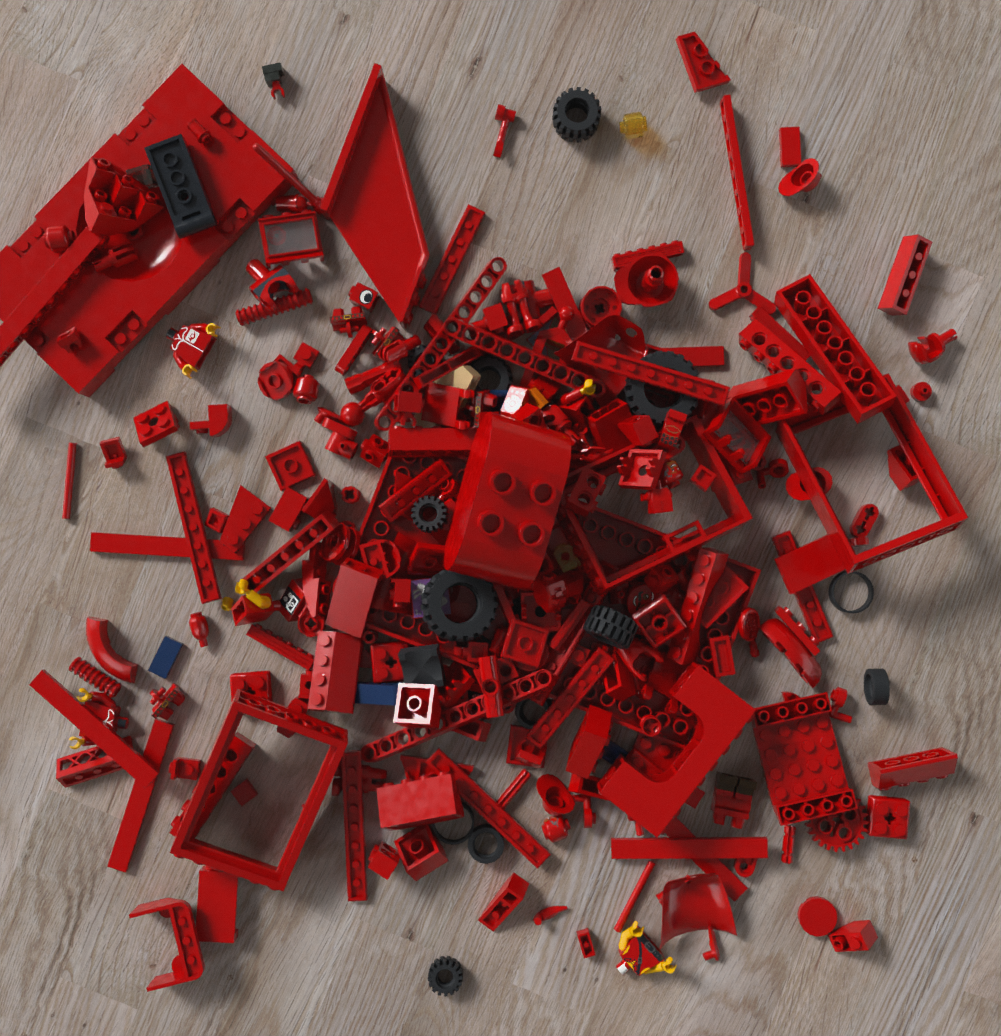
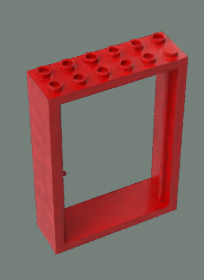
(919, 457)
(722, 486)
(234, 863)

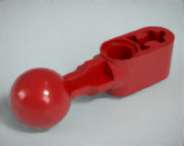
(381, 390)

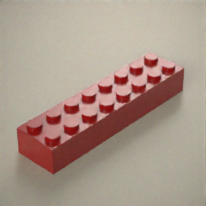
(834, 348)

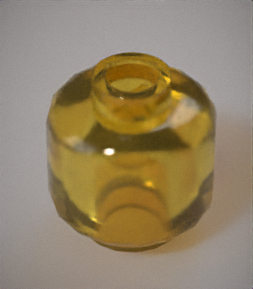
(633, 125)

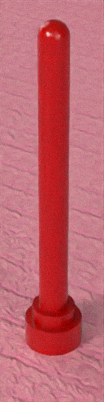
(316, 201)

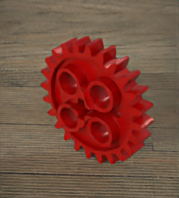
(853, 828)

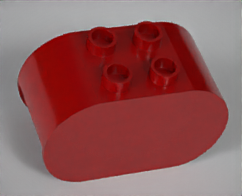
(507, 501)

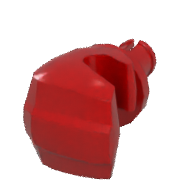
(931, 346)
(561, 423)

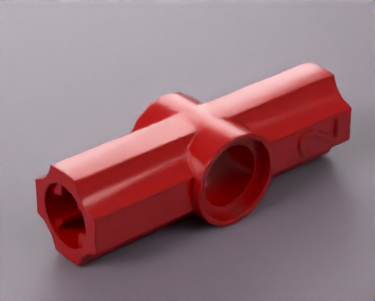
(493, 700)

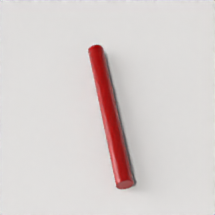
(69, 480)
(634, 896)

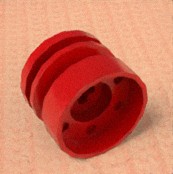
(603, 297)

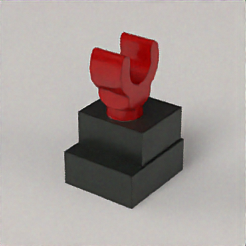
(273, 77)

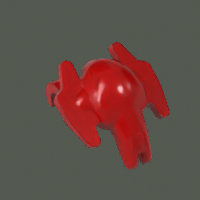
(590, 453)

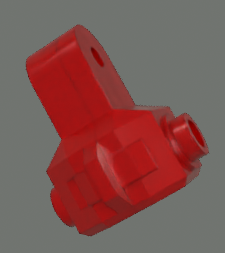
(553, 590)

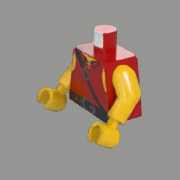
(250, 607)
(641, 953)

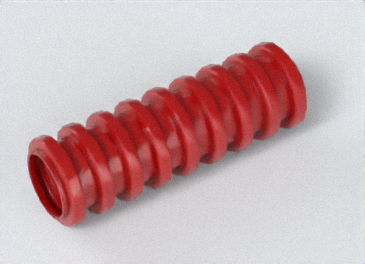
(95, 677)

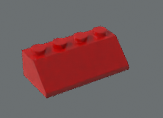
(773, 396)
(335, 672)
(912, 768)

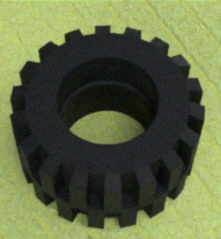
(576, 99)
(497, 365)
(611, 627)

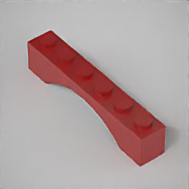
(706, 572)

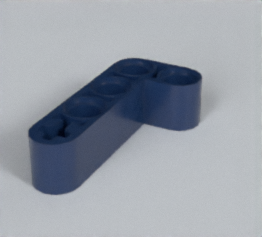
(377, 693)

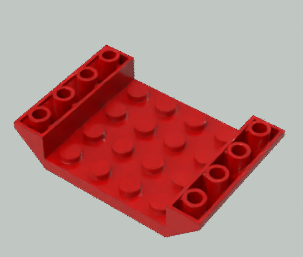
(801, 759)

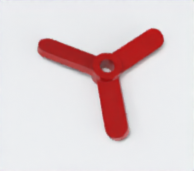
(743, 282)

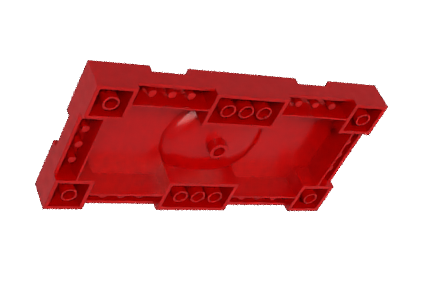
(126, 302)

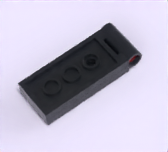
(178, 179)

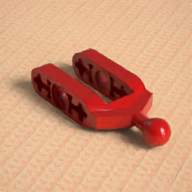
(556, 334)

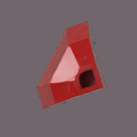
(115, 200)

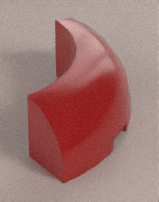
(795, 650)
(104, 654)

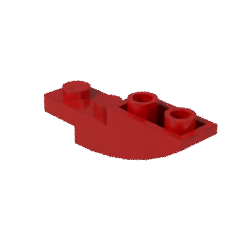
(315, 586)

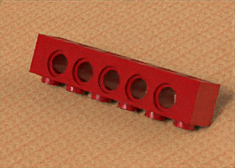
(815, 381)
(291, 550)
(243, 748)

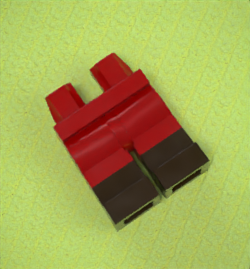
(732, 798)

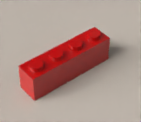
(905, 275)

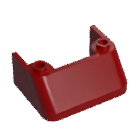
(189, 963)

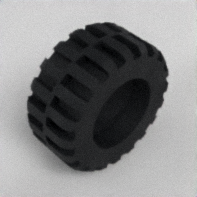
(635, 389)
(451, 630)

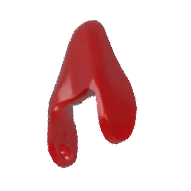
(636, 648)

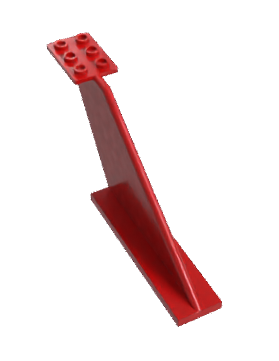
(376, 204)

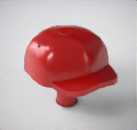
(647, 281)

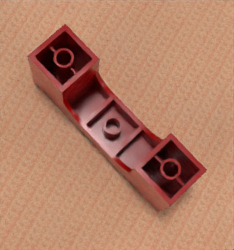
(658, 797)

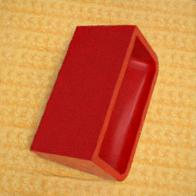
(419, 802)

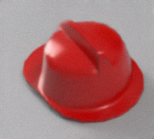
(802, 178)
(796, 490)
(554, 795)

